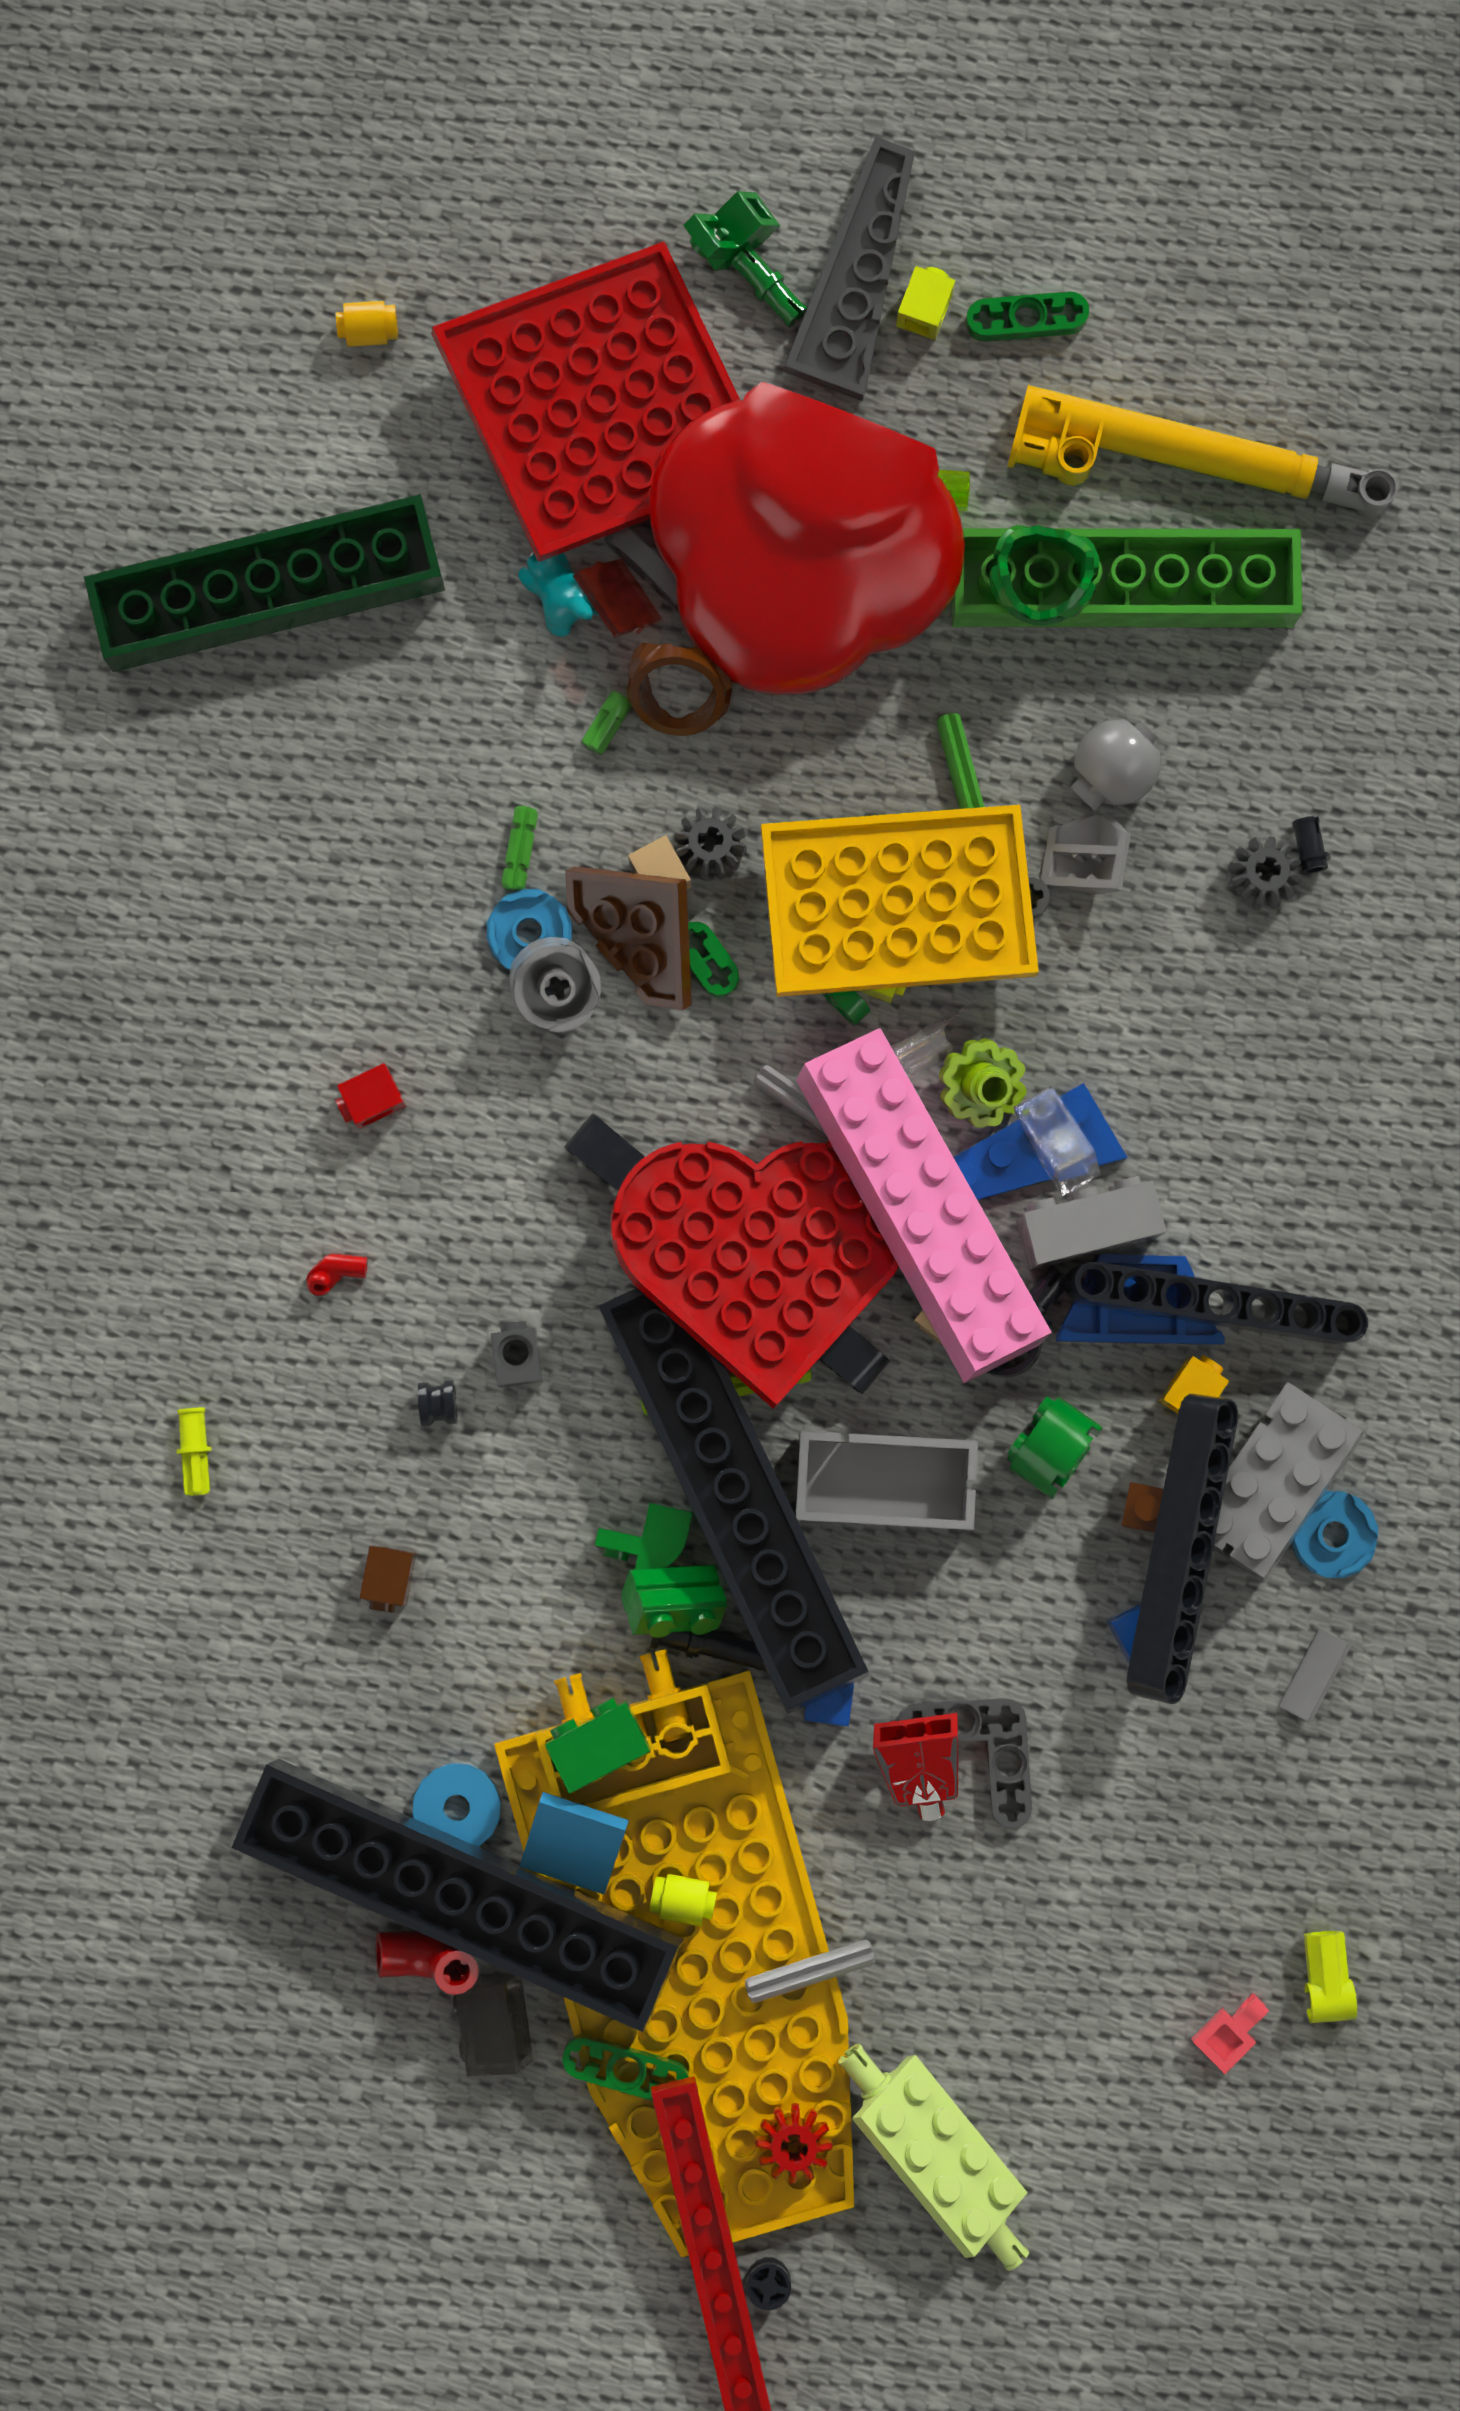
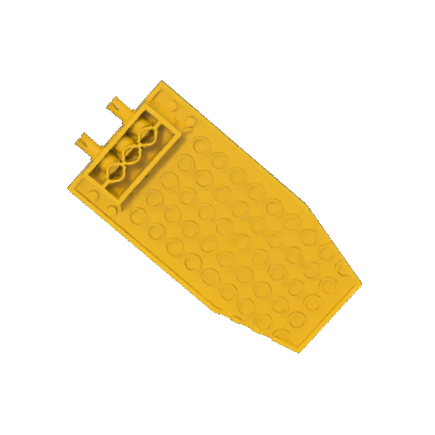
(717, 1813)

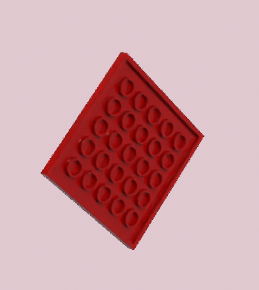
(585, 392)

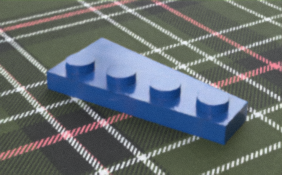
(1009, 1161)

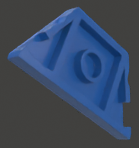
(1108, 1325)

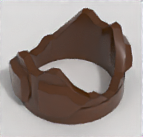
(651, 656)

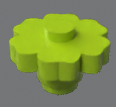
(982, 1082)

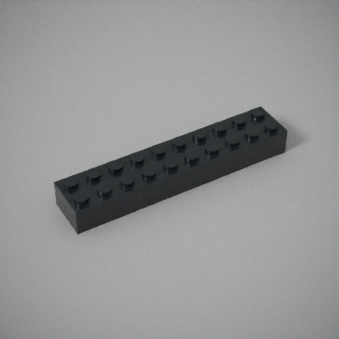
(737, 1503)
(458, 1893)

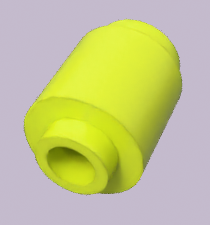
(682, 1899)

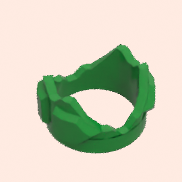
(1078, 546)

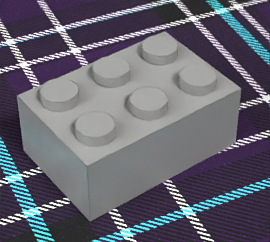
(1090, 1223)

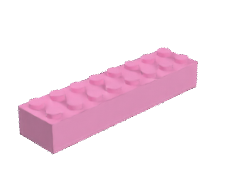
(922, 1205)

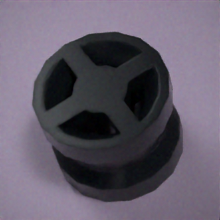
(437, 1403)
(766, 2292)

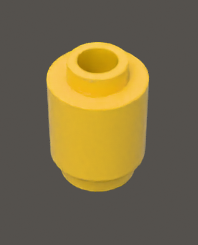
(367, 323)

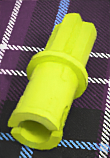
(194, 1451)

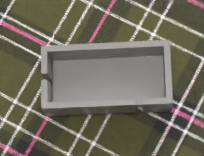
(1281, 1479)
(886, 1480)

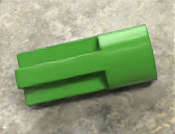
(606, 722)

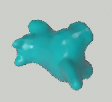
(559, 592)

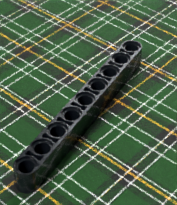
(613, 1158)

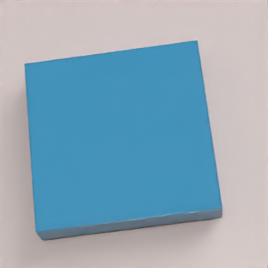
(573, 1843)

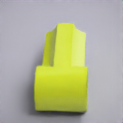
(1328, 1978)

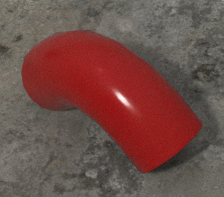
(422, 1956)

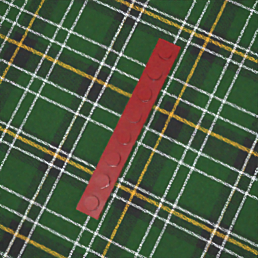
(710, 2246)

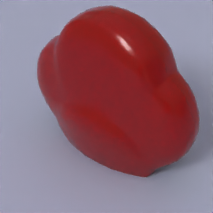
(802, 539)

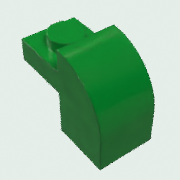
(737, 224)
(661, 1541)

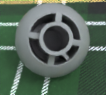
(1116, 763)

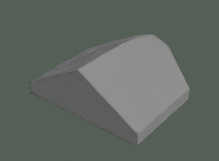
(1086, 855)

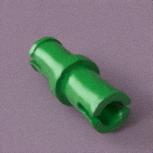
(769, 286)

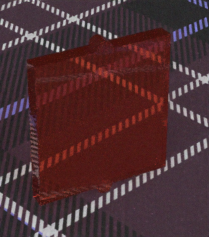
(617, 597)

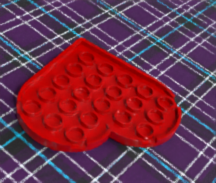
(751, 1254)

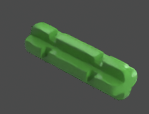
(519, 848)

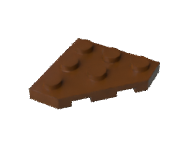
(644, 925)

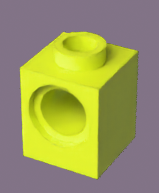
(925, 301)

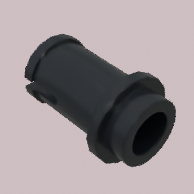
(1310, 845)

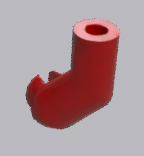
(332, 1270)

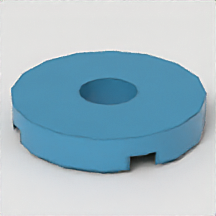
(520, 907)
(1359, 1541)
(464, 1781)

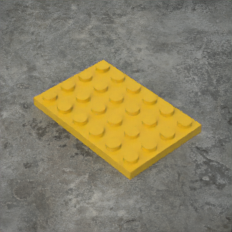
(898, 900)

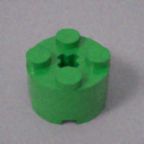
(1053, 1446)

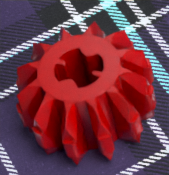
(779, 2152)

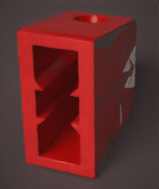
(919, 1761)

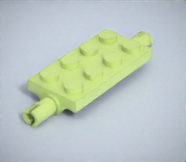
(938, 2155)

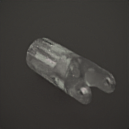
(928, 1046)

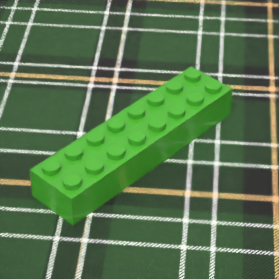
(1143, 579)

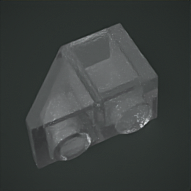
(1057, 1141)

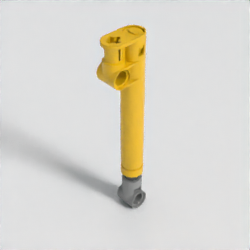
(1066, 425)

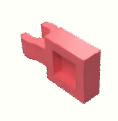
(1226, 2037)

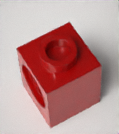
(369, 1097)

